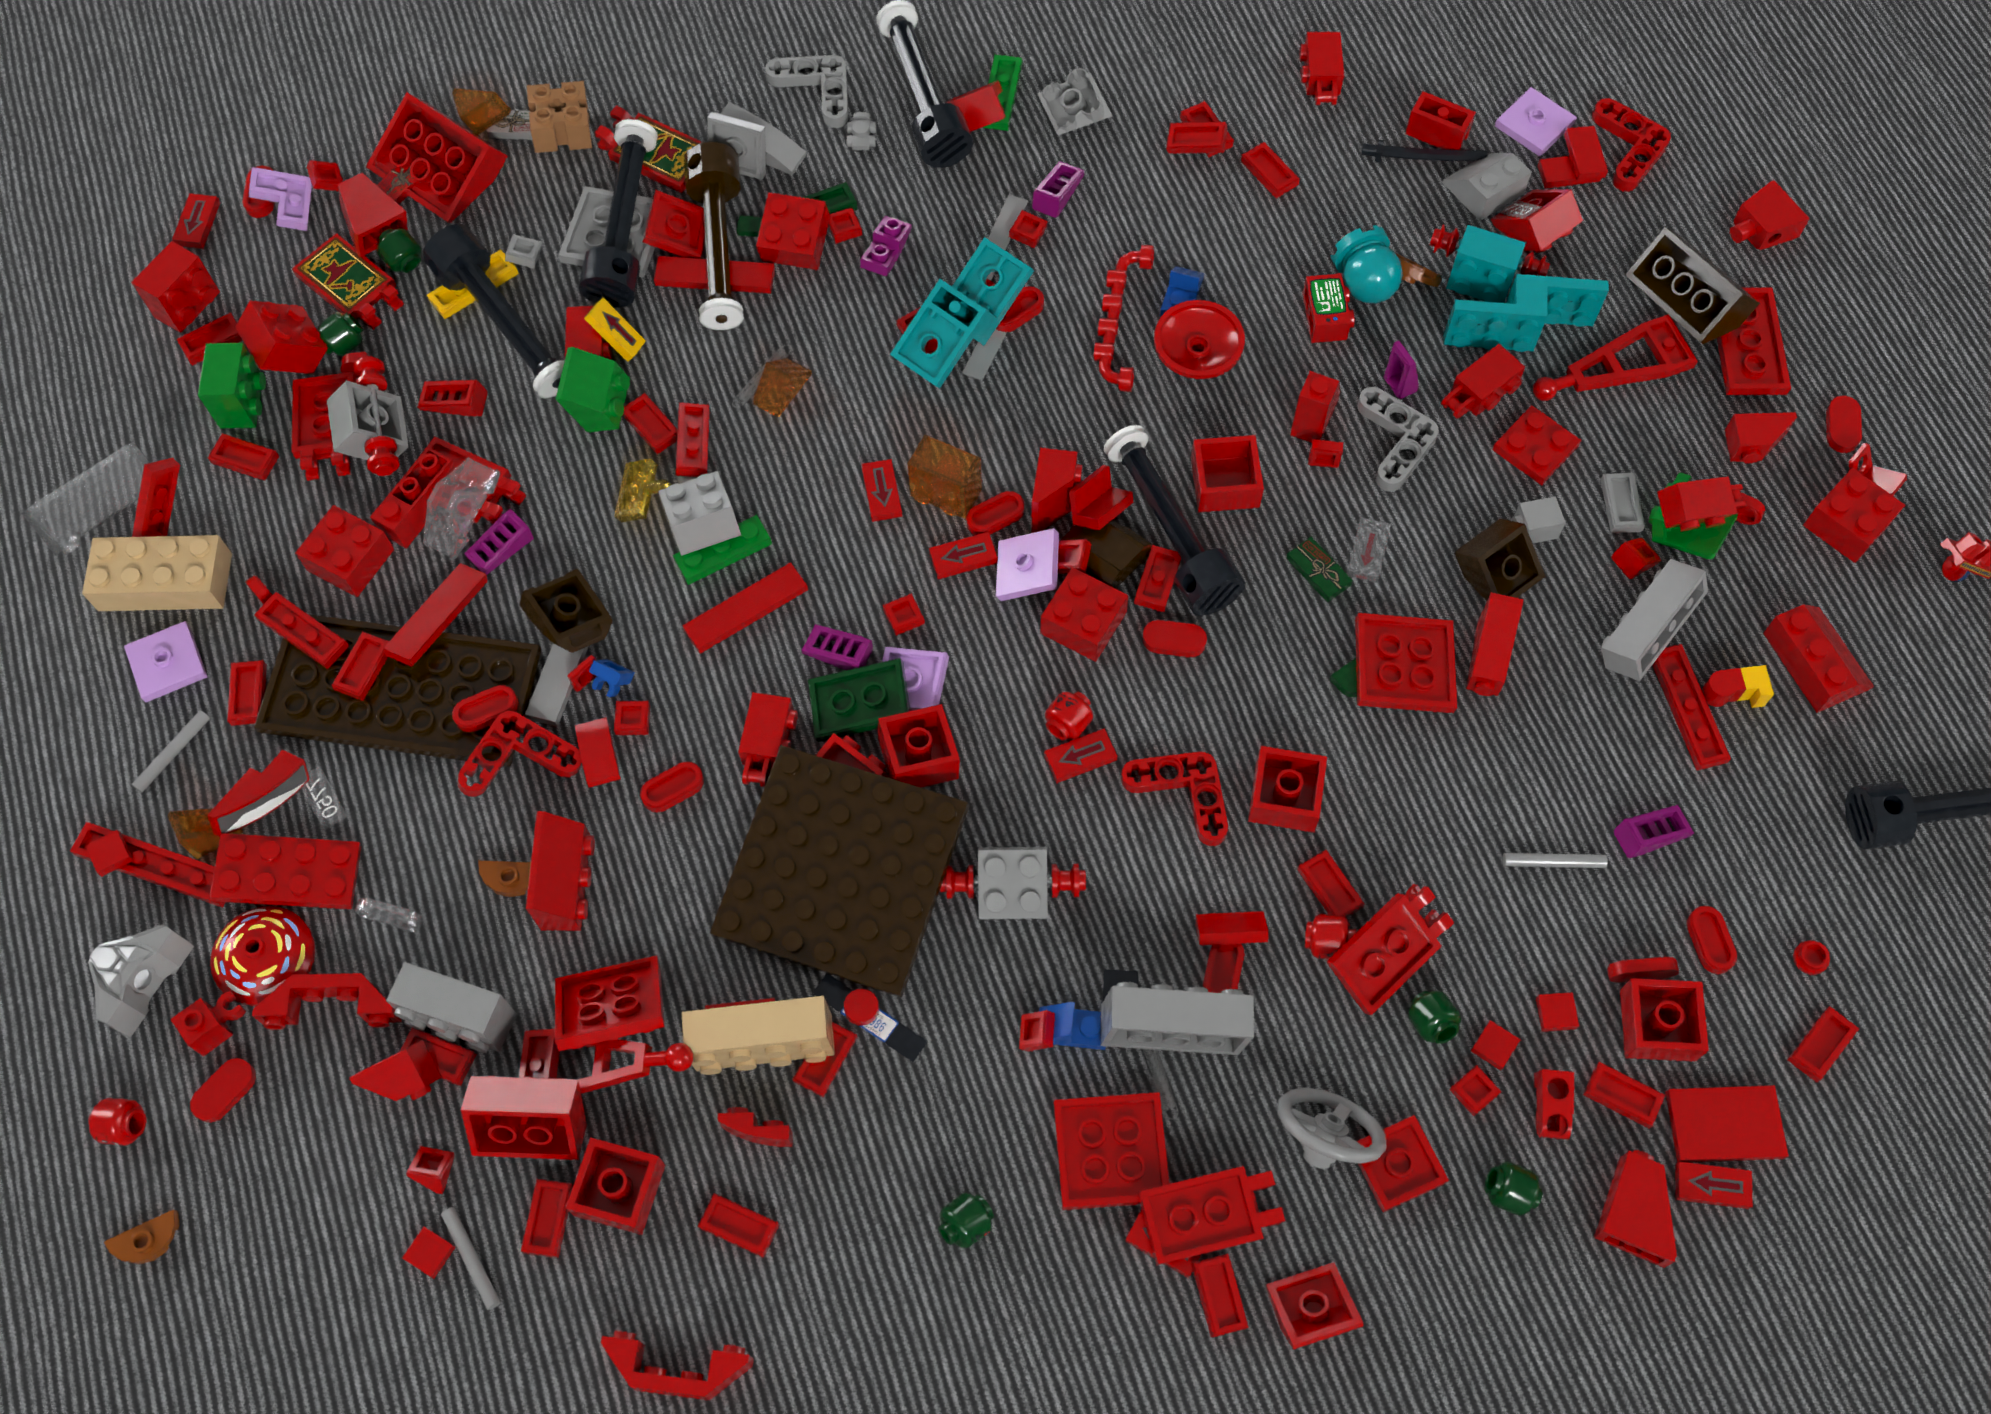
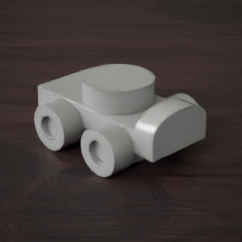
(861, 129)

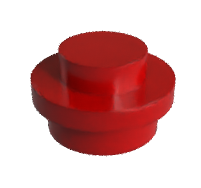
(1811, 957)

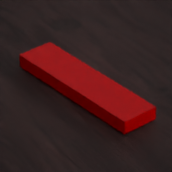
(692, 273)
(745, 608)
(435, 615)
(1690, 708)

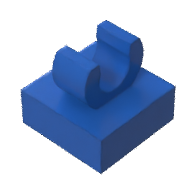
(611, 673)

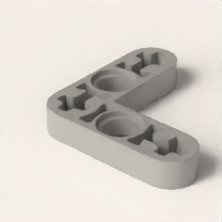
(827, 79)
(1407, 431)

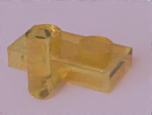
(637, 489)

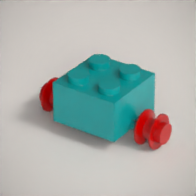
(1485, 262)

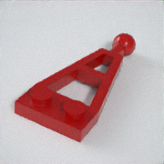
(1661, 337)
(541, 1059)

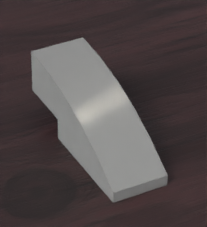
(780, 150)

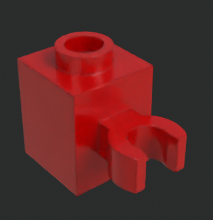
(204, 1025)

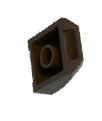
(1113, 551)
(567, 611)

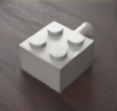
(699, 512)

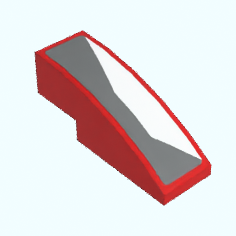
(259, 793)

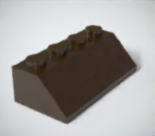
(1691, 287)

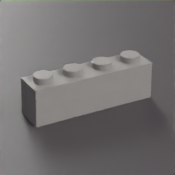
(1654, 619)

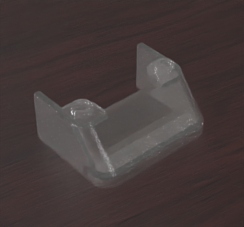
(88, 499)

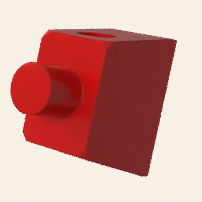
(1768, 218)

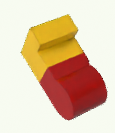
(1739, 685)

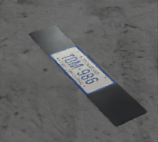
(883, 1027)

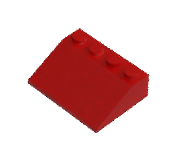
(455, 158)

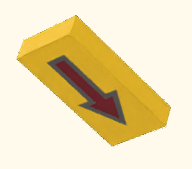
(615, 329)

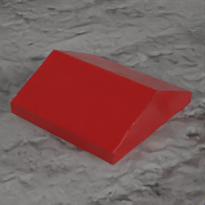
(1313, 1306)

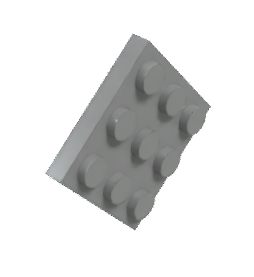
(590, 226)

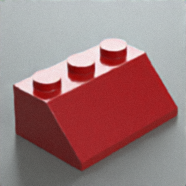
(1816, 657)
(559, 873)

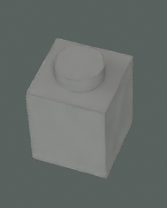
(1542, 519)

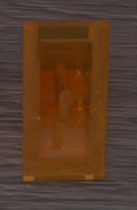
(479, 108)
(779, 385)
(195, 831)

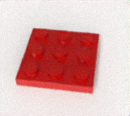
(1405, 663)
(608, 1003)
(1109, 1149)

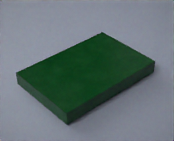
(856, 698)

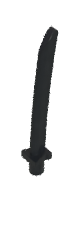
(1420, 153)

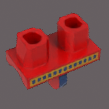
(1968, 556)

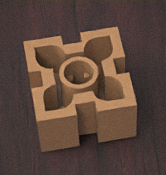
(559, 116)

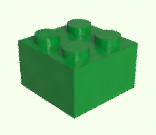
(231, 385)

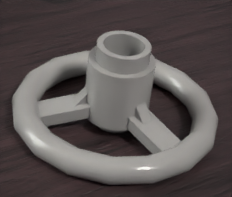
(1326, 1134)

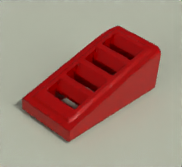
(470, 403)

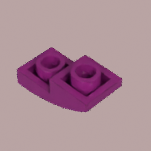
(886, 246)

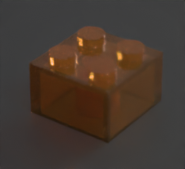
(944, 476)

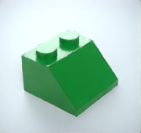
(592, 390)

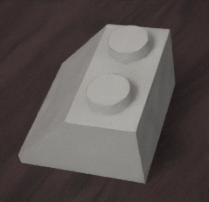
(1489, 183)

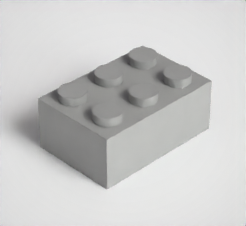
(451, 1008)

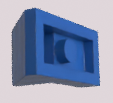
(1182, 287)
(1076, 1026)

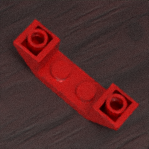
(284, 1003)
(723, 1370)

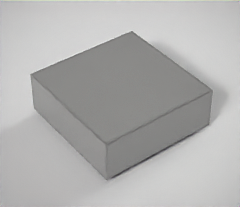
(523, 251)

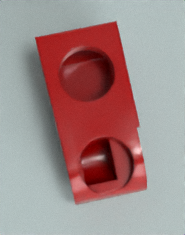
(1554, 1103)

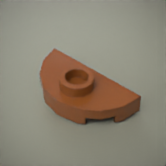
(1413, 271)
(505, 877)
(146, 1240)

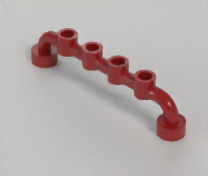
(1113, 305)

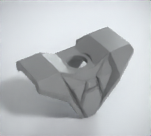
(131, 971)

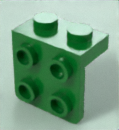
(1699, 541)

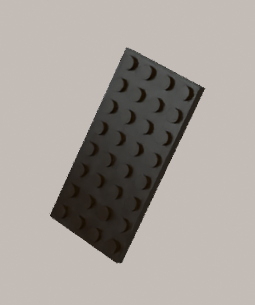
(406, 705)

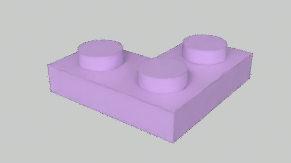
(289, 190)

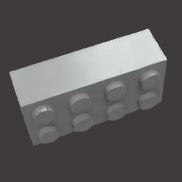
(1177, 1019)

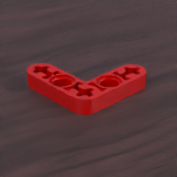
(1641, 139)
(510, 741)
(1194, 781)

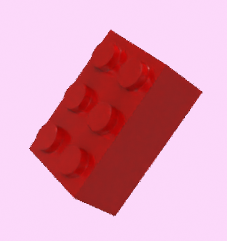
(524, 1117)

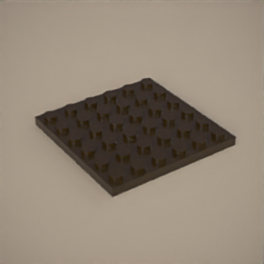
(840, 870)

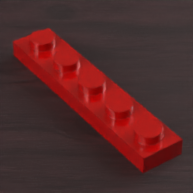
(156, 864)

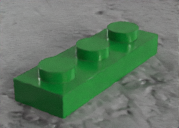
(1007, 71)
(720, 555)

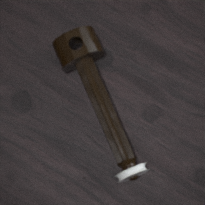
(713, 179)

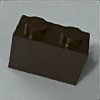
(1500, 560)

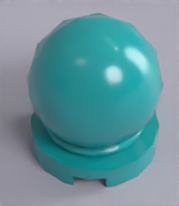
(1368, 265)

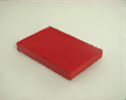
(1726, 1124)

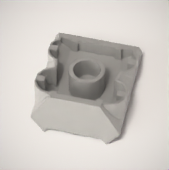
(1074, 102)

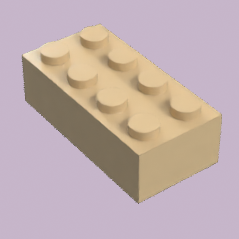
(157, 573)
(759, 1034)

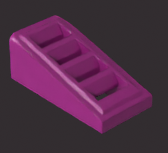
(1055, 191)
(1401, 372)
(492, 536)
(862, 645)
(1634, 839)

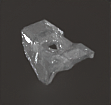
(454, 505)

